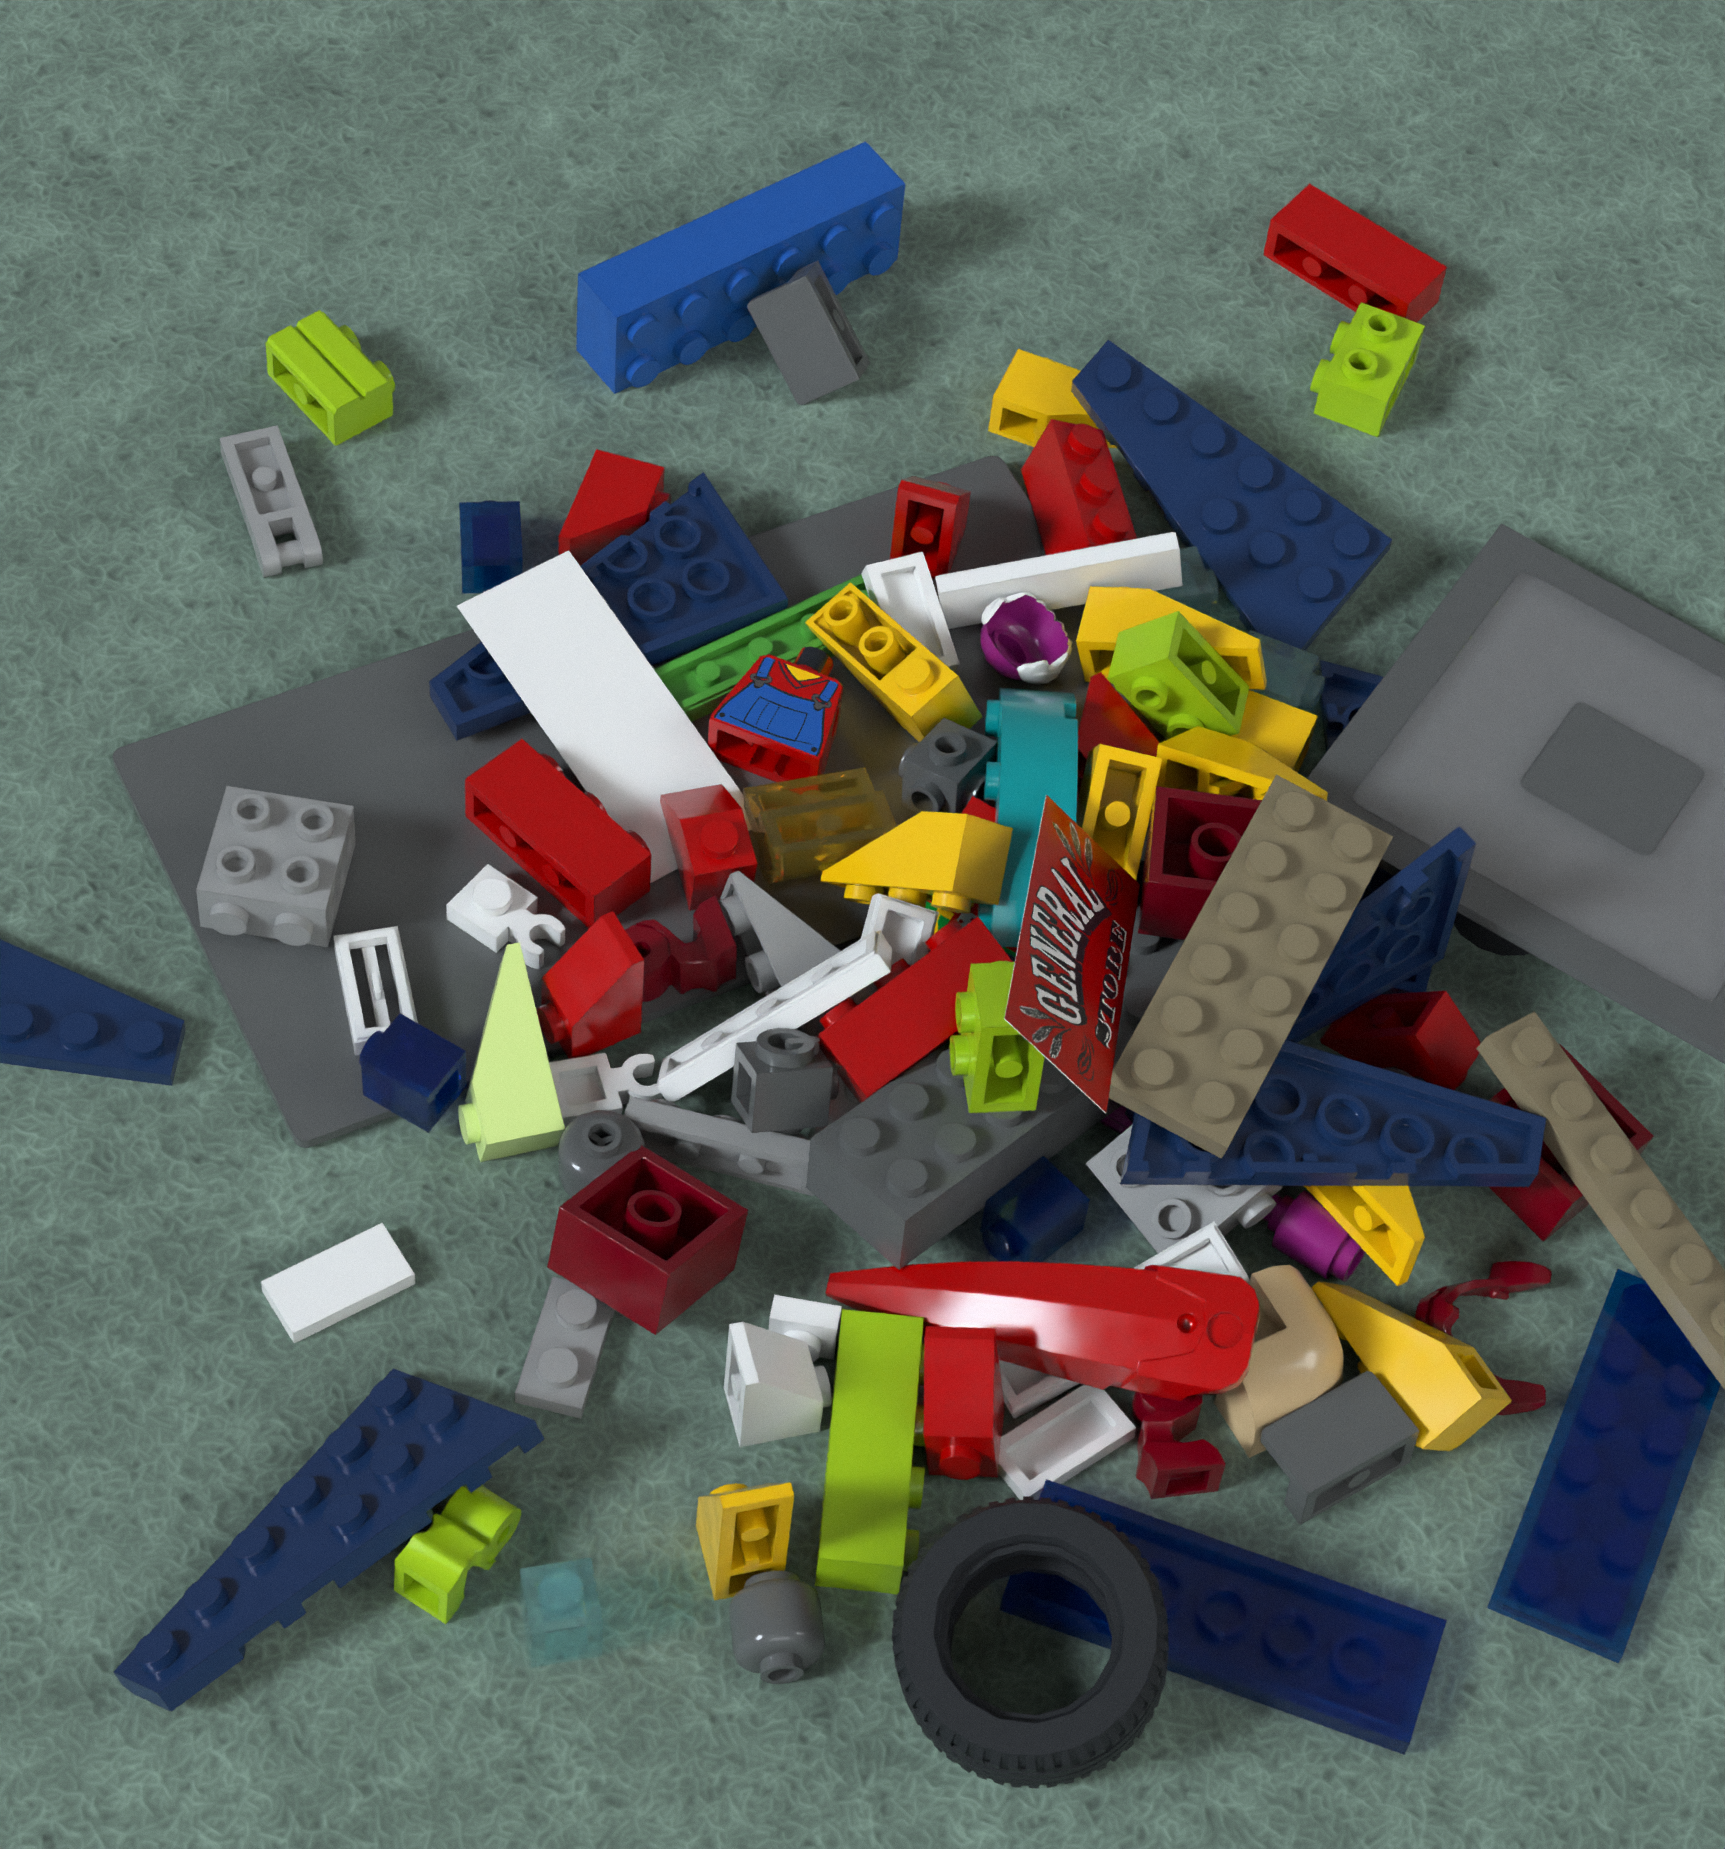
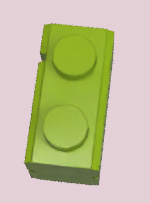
(330, 377)

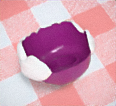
(1024, 639)

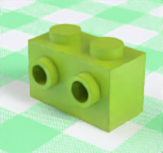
(1367, 368)
(1177, 678)
(995, 1060)

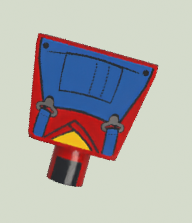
(779, 717)

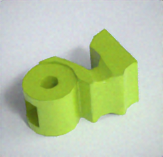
(465, 1535)

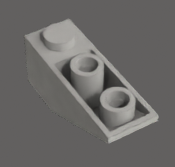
(773, 938)

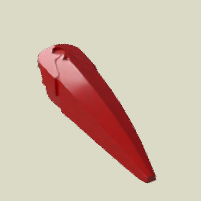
(1090, 1324)

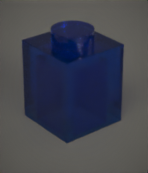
(489, 544)
(412, 1072)
(1033, 1215)

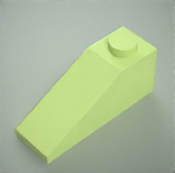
(511, 1088)

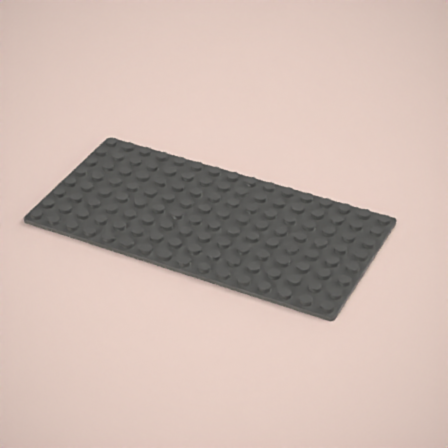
(387, 751)

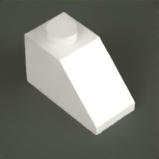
(772, 1385)

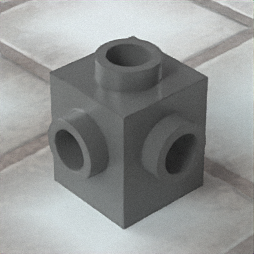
(945, 769)

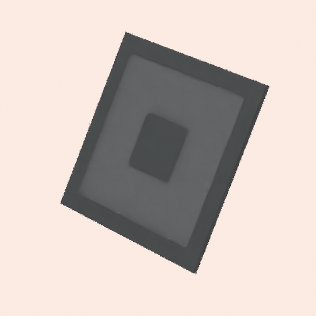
(1582, 764)

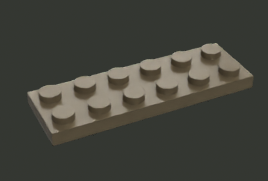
(1247, 966)

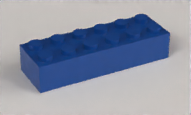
(695, 282)

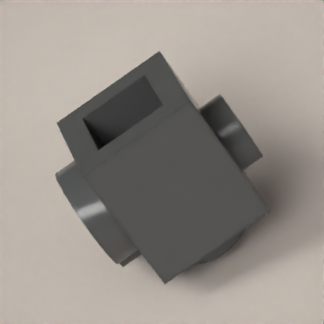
(783, 1082)

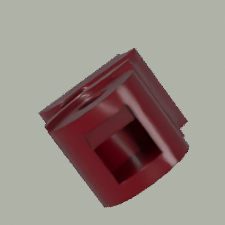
(691, 965)
(1164, 1462)

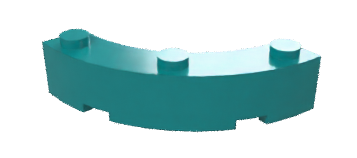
(1033, 759)

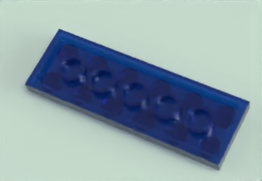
(1609, 1477)
(1258, 1627)

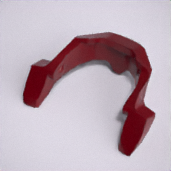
(1504, 1278)

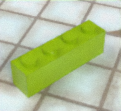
(871, 1453)

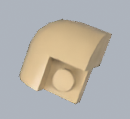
(1291, 1360)

